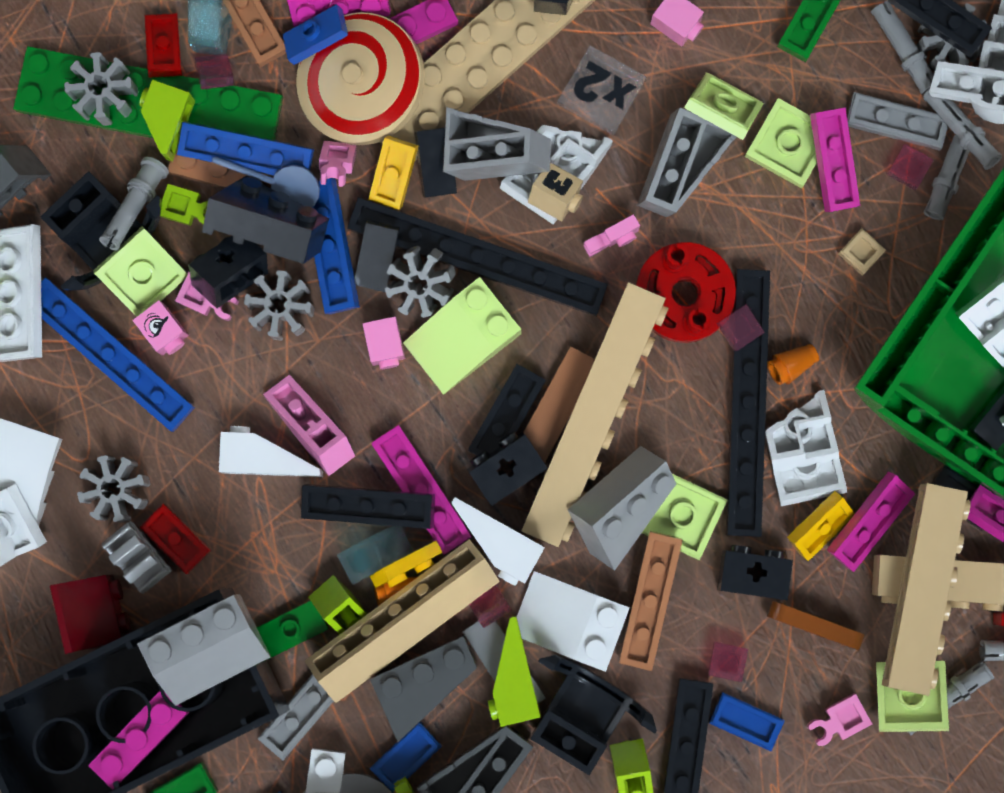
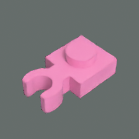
(336, 161)
(620, 233)
(191, 298)
(845, 718)

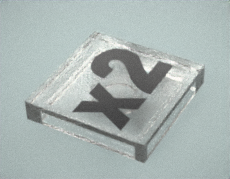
(601, 90)

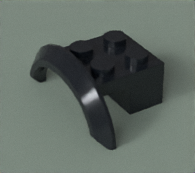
(83, 217)
(584, 715)

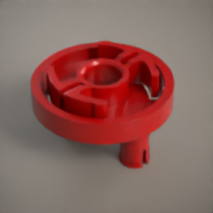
(678, 264)

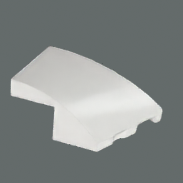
(569, 152)
(805, 454)
(27, 461)
(17, 526)

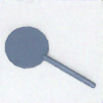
(292, 180)

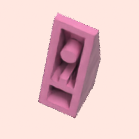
(310, 425)

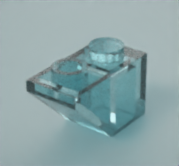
(208, 26)
(374, 553)

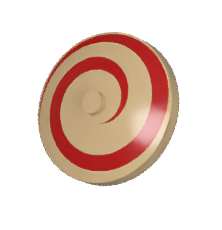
(363, 82)

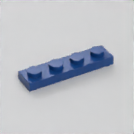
(241, 149)
(334, 260)

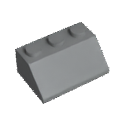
(204, 649)

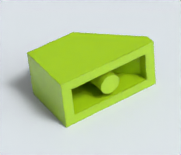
(164, 112)
(337, 605)
(631, 767)

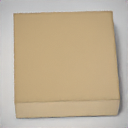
(862, 251)

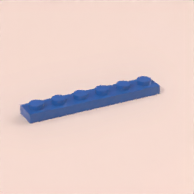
(113, 357)

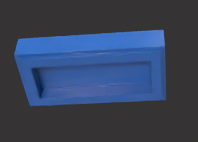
(746, 721)
(406, 756)

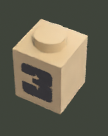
(556, 192)

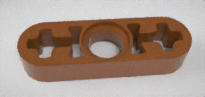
(815, 625)

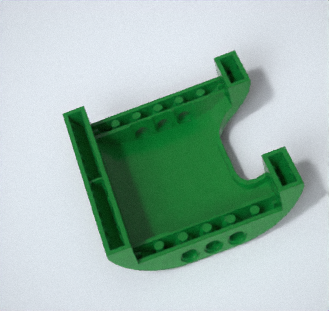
(932, 369)

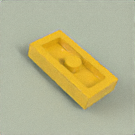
(393, 172)
(821, 526)
(418, 560)

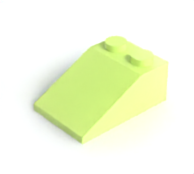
(462, 336)

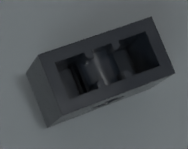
(227, 270)
(525, 467)
(775, 578)

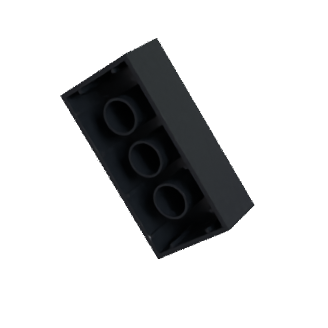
(74, 712)

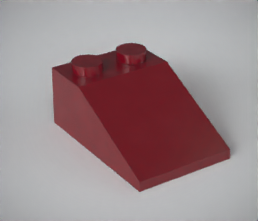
(89, 612)

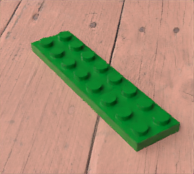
(227, 108)

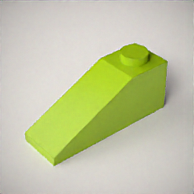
(513, 687)

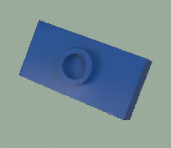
(315, 34)

